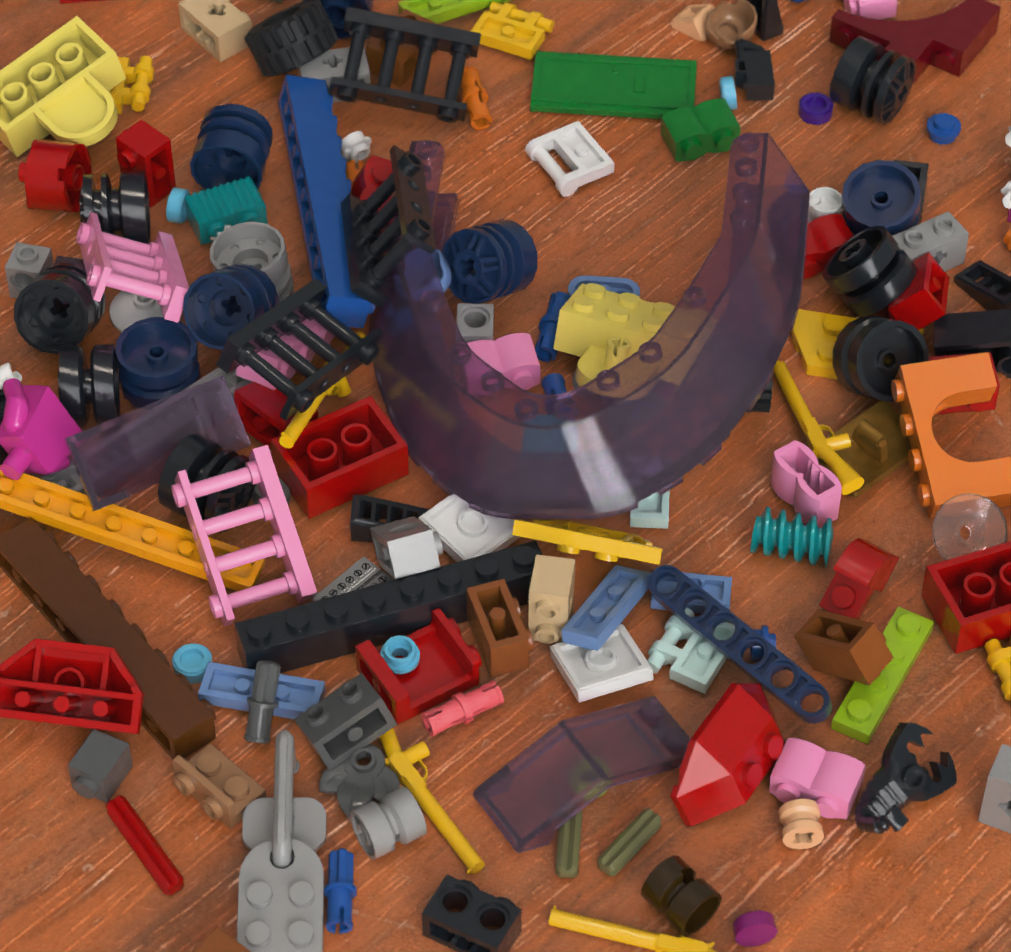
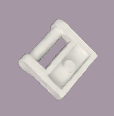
(578, 151)

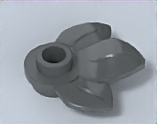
(358, 783)

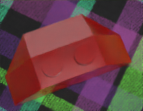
(71, 687)
(728, 755)

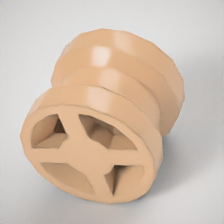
(801, 824)

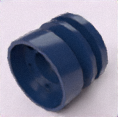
(231, 146)
(490, 261)
(212, 306)

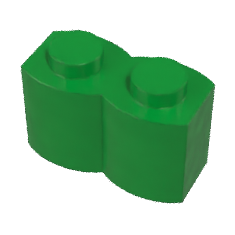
(699, 129)

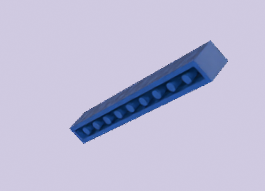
(319, 189)

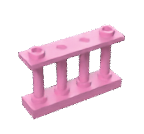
(133, 267)
(270, 507)

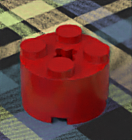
(54, 175)

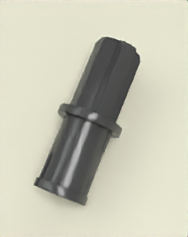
(262, 702)

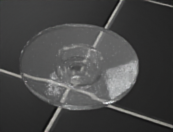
(977, 514)

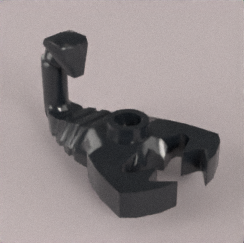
(901, 782)

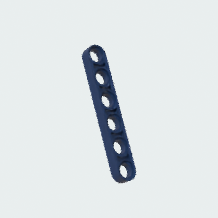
(741, 640)

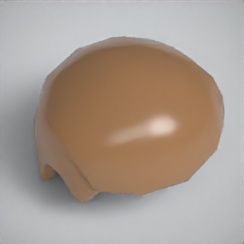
(731, 23)

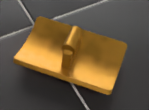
(875, 445)

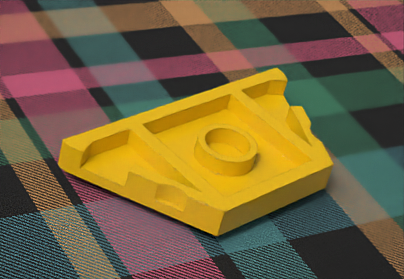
(815, 338)
(576, 536)

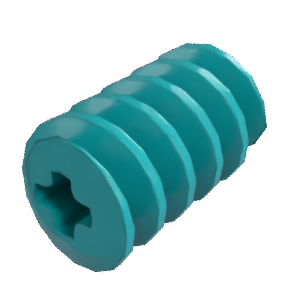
(792, 536)

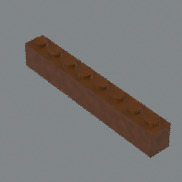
(85, 616)

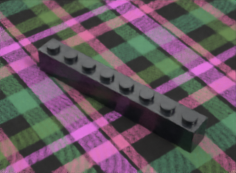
(379, 611)

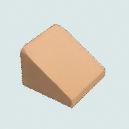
(692, 21)

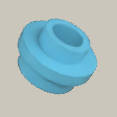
(400, 646)

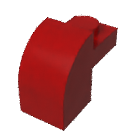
(858, 573)

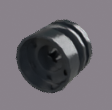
(872, 80)
(120, 208)
(49, 323)
(203, 460)

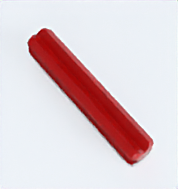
(145, 845)

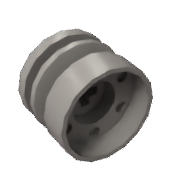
(257, 246)

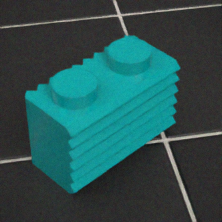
(223, 206)

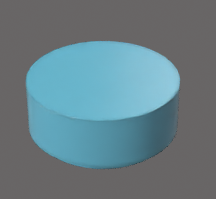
(728, 91)
(176, 206)
(191, 661)

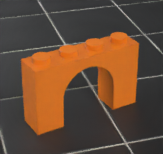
(923, 393)

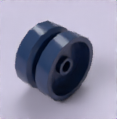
(881, 196)
(156, 360)

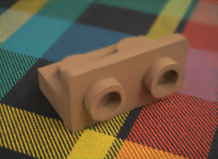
(216, 784)

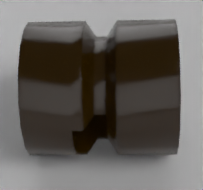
(687, 900)

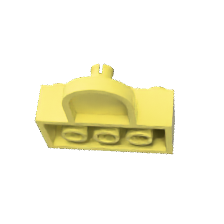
(60, 90)
(605, 327)

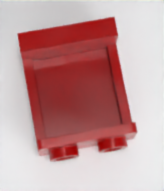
(443, 670)

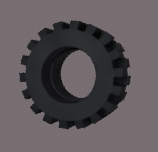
(291, 38)

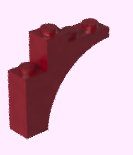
(943, 40)

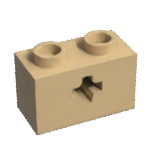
(215, 26)
(551, 597)

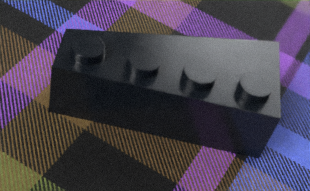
(976, 334)

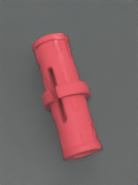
(462, 708)

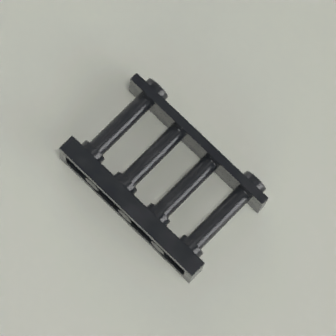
(395, 32)
(364, 224)
(286, 319)

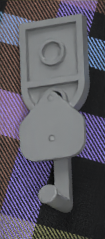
(282, 873)

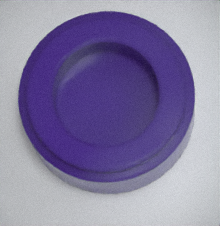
(815, 108)

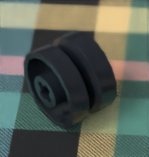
(869, 271)
(871, 353)
(86, 386)

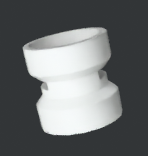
(824, 202)

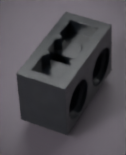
(467, 929)

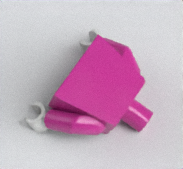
(33, 428)

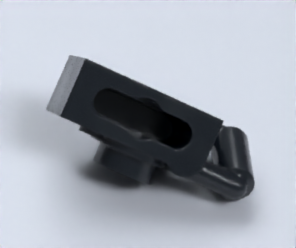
(753, 70)

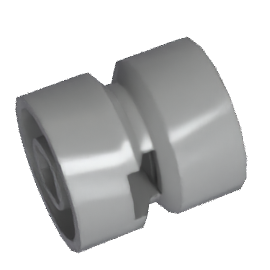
(391, 821)

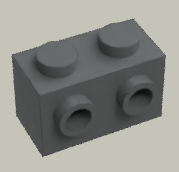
(345, 721)

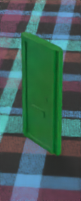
(611, 84)

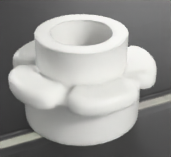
(356, 146)

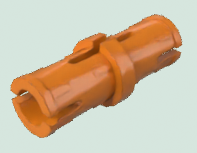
(476, 99)

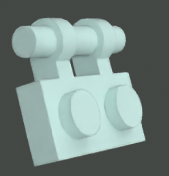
(695, 663)

